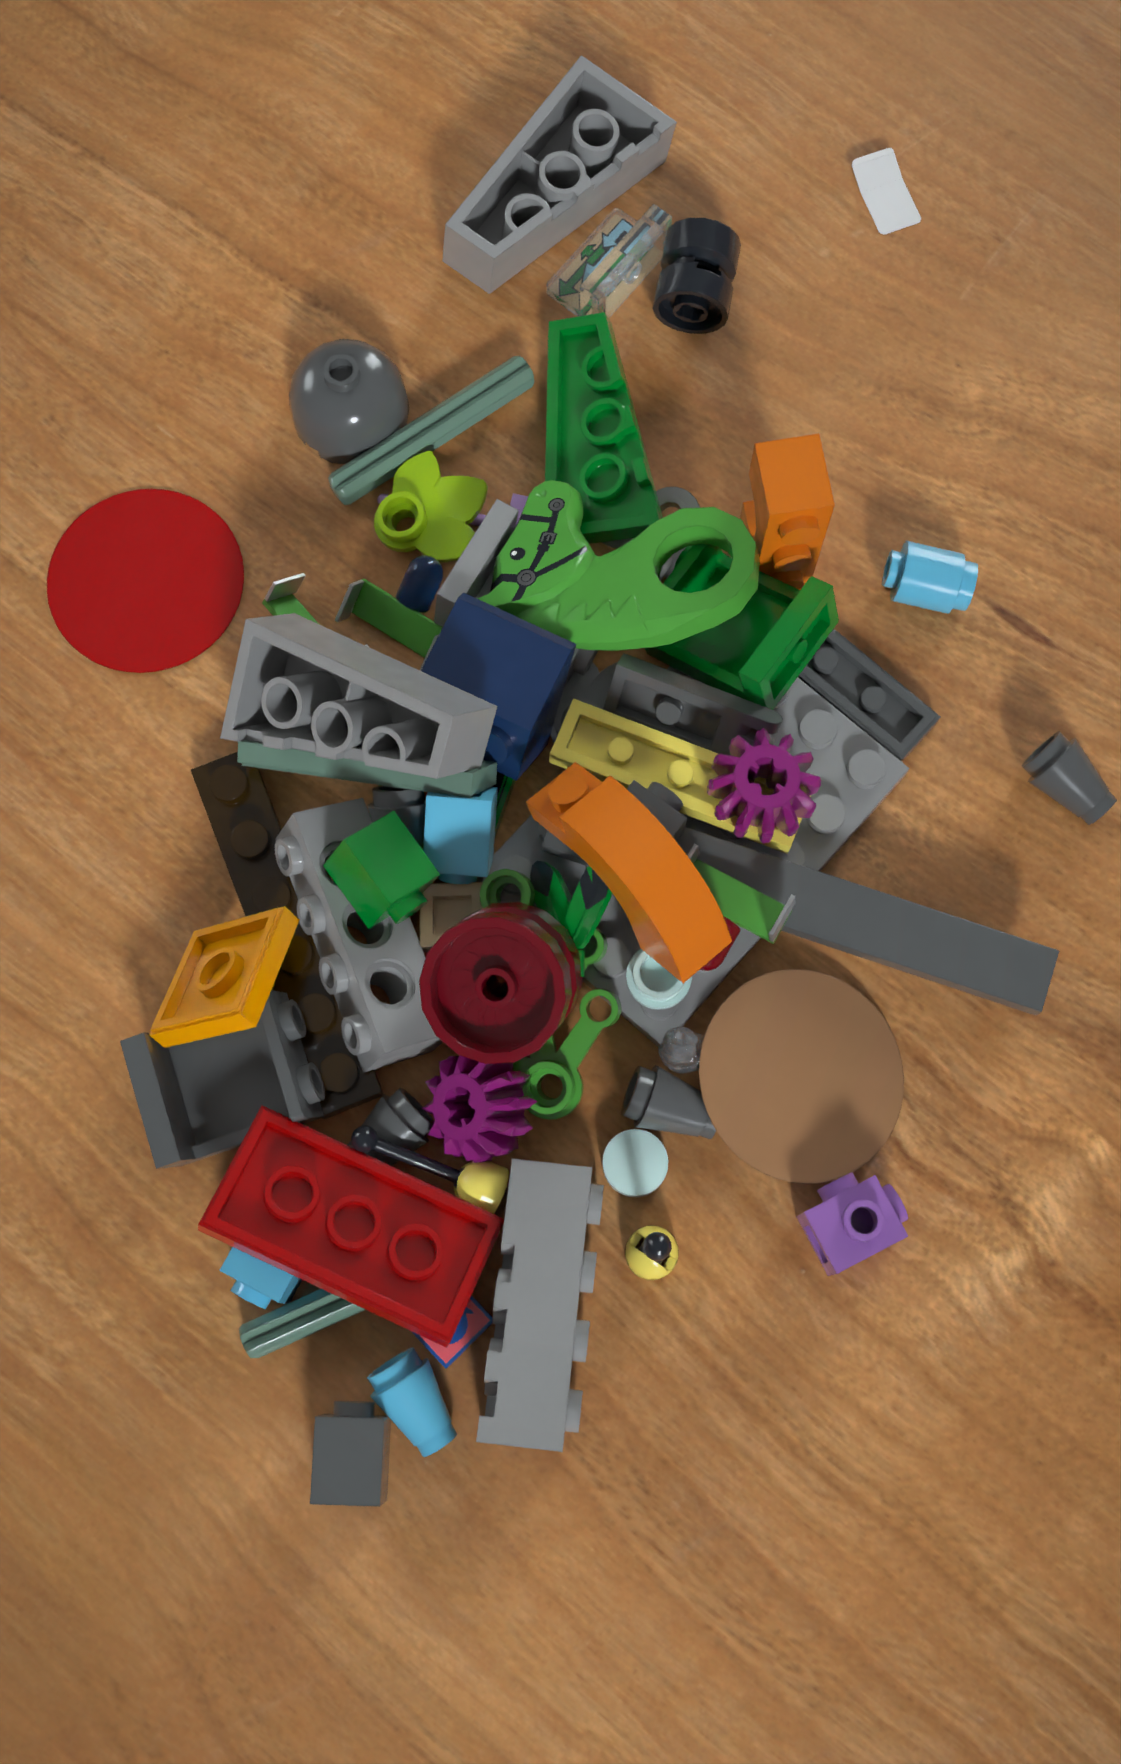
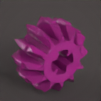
(745, 798)
(478, 1108)

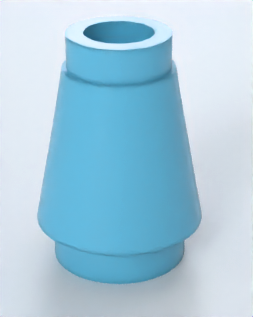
(413, 1401)

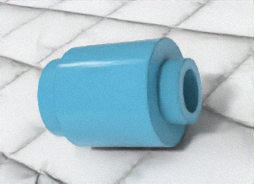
(930, 577)

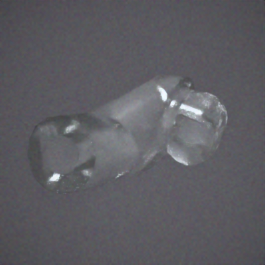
(681, 1050)

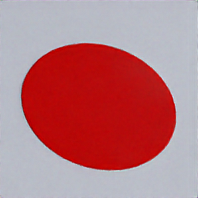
(145, 580)

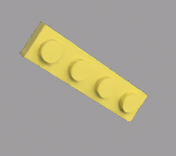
(631, 751)

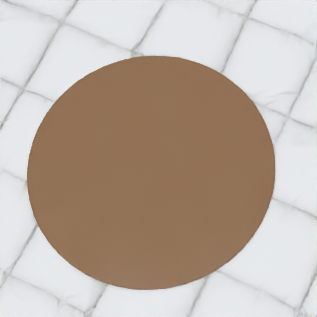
(801, 1076)

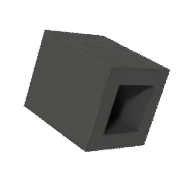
(350, 1456)

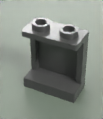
(208, 1091)

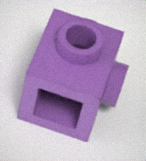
(853, 1222)

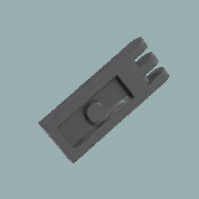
(685, 706)

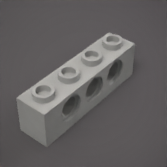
(390, 959)

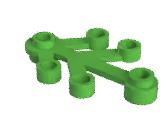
(573, 1050)

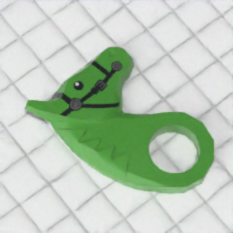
(616, 598)

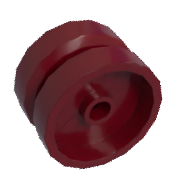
(510, 1018)

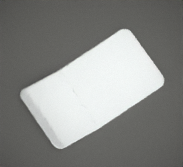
(885, 191)

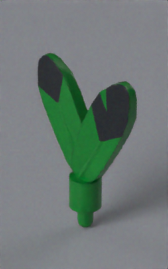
(576, 913)

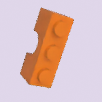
(789, 506)

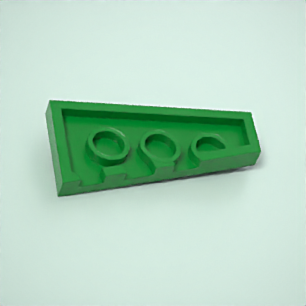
(595, 430)

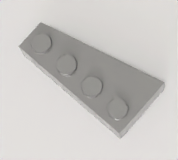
(557, 173)

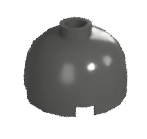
(347, 399)

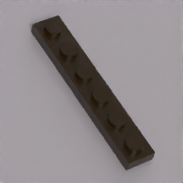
(246, 836)

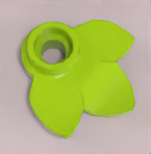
(437, 504)

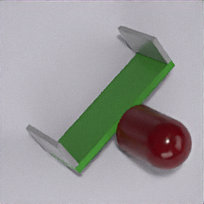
(742, 907)

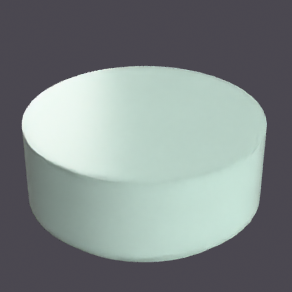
(635, 1163)

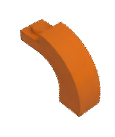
(640, 864)

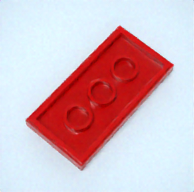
(352, 1225)

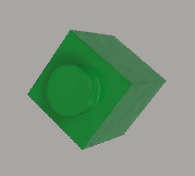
(382, 871)

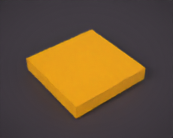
(224, 978)

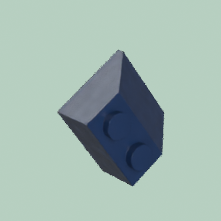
(509, 667)

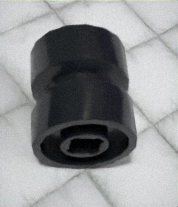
(697, 275)

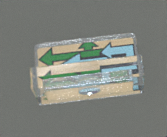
(610, 262)

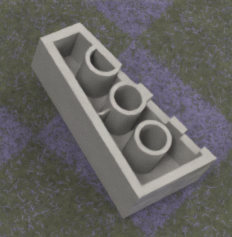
(338, 695)
(538, 1306)

